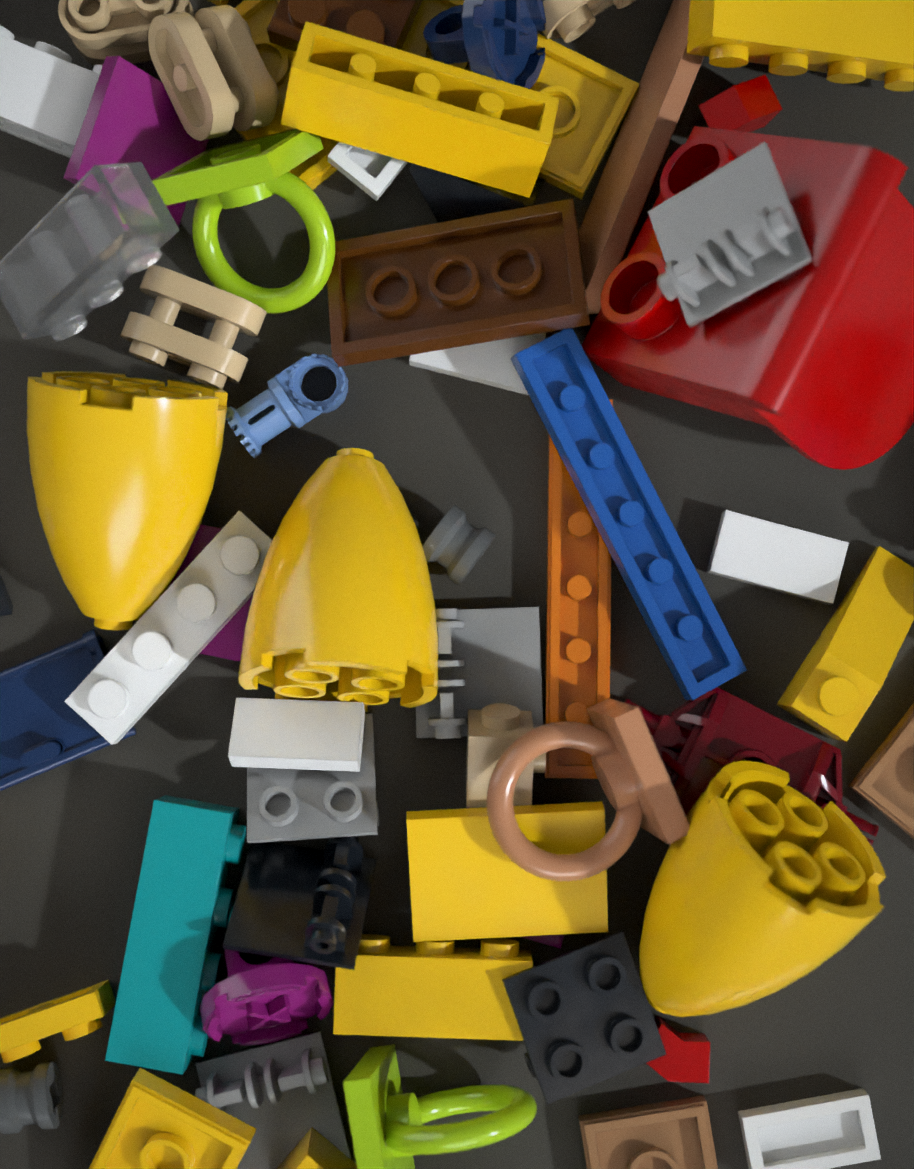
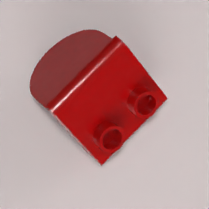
(808, 355)

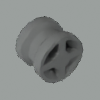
(457, 544)
(30, 1098)

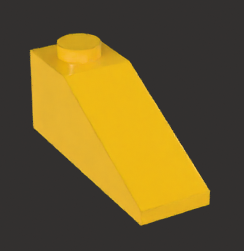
(854, 649)

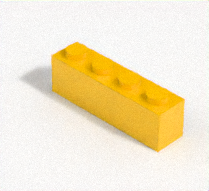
(792, 36)
(418, 110)

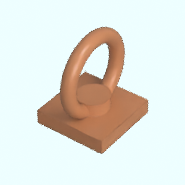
(627, 772)

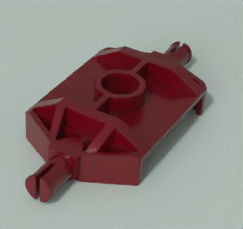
(724, 729)

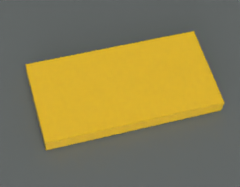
(588, 110)

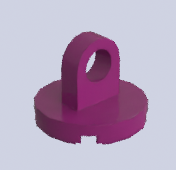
(264, 1000)

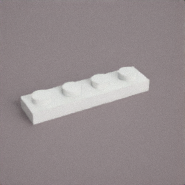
(173, 630)

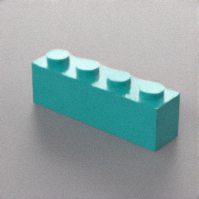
(174, 934)

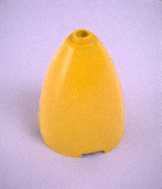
(121, 482)
(344, 595)
(753, 894)

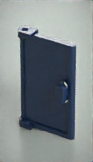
(36, 712)

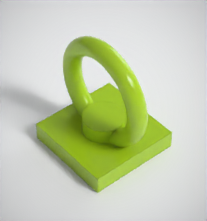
(244, 175)
(389, 1123)

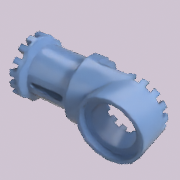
(284, 404)

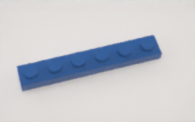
(628, 513)

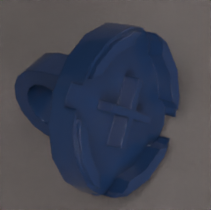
(491, 36)

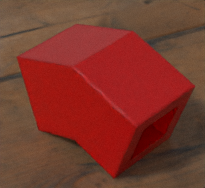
(742, 106)
(686, 1055)

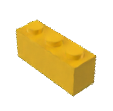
(429, 990)

